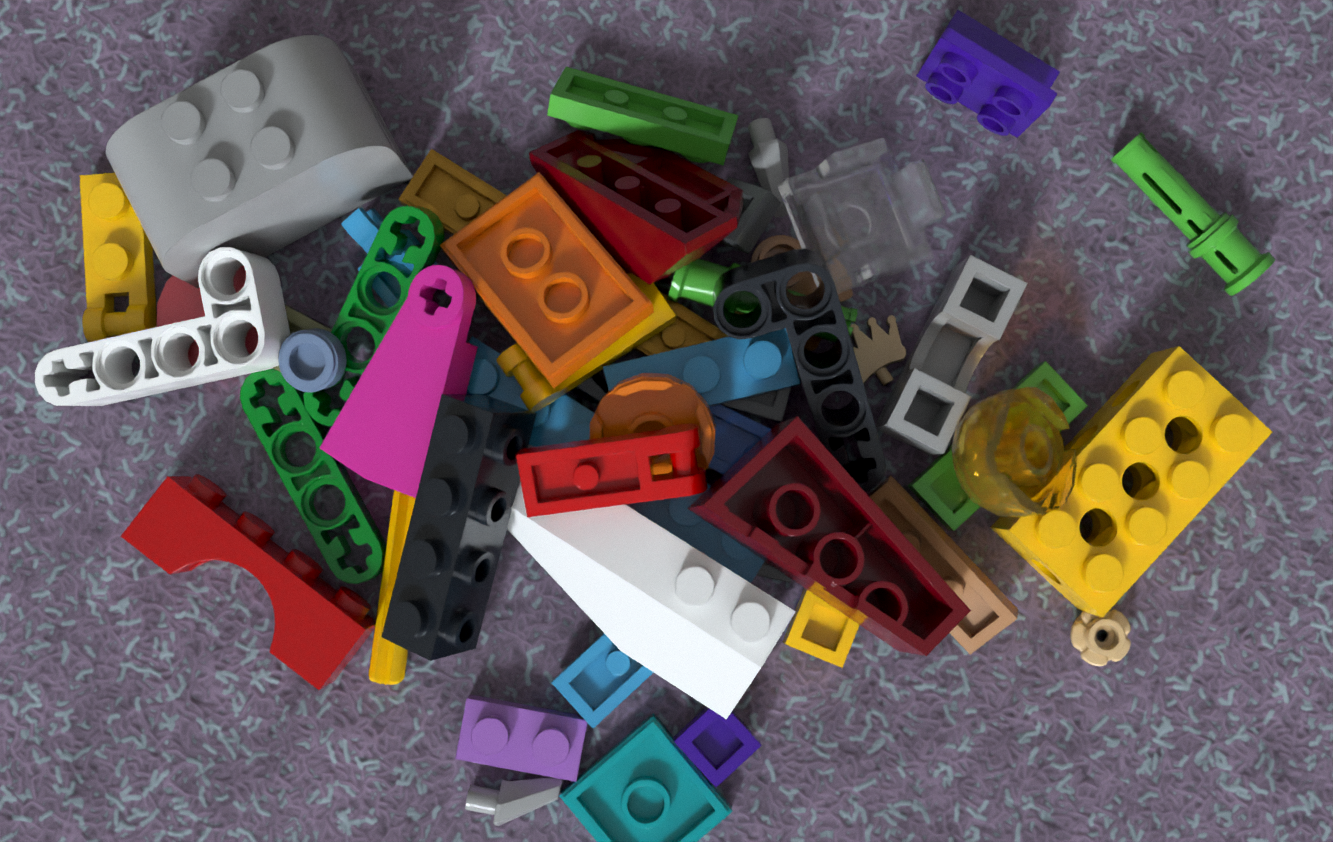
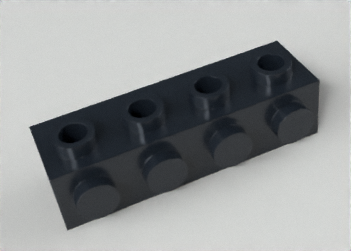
(457, 525)

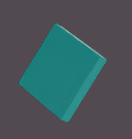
(646, 792)

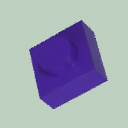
(717, 744)

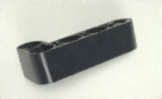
(819, 372)

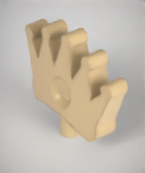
(879, 351)

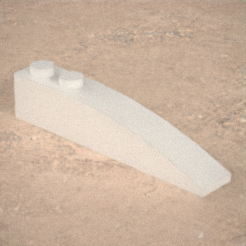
(658, 598)

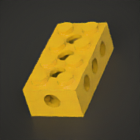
(1169, 487)

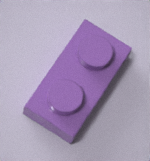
(521, 738)

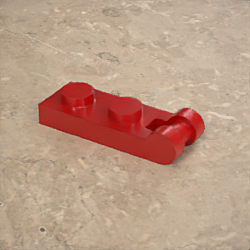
(610, 471)

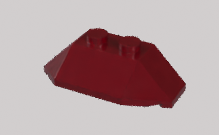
(640, 200)

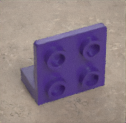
(988, 76)

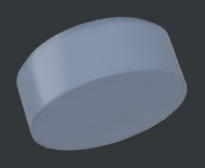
(312, 360)

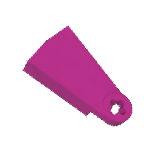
(395, 403)

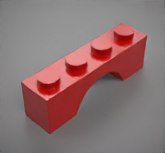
(314, 623)

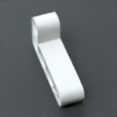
(166, 347)

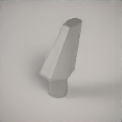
(769, 159)
(513, 798)

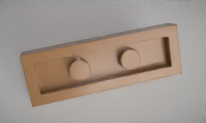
(988, 605)

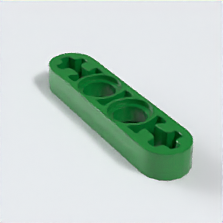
(361, 306)
(305, 481)

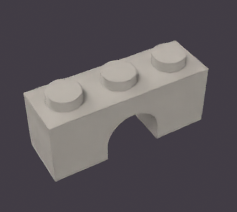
(957, 334)

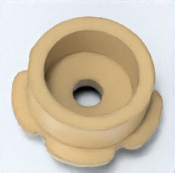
(1096, 652)

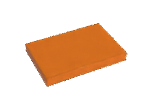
(547, 279)

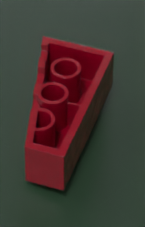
(826, 533)

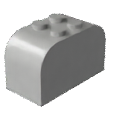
(255, 155)

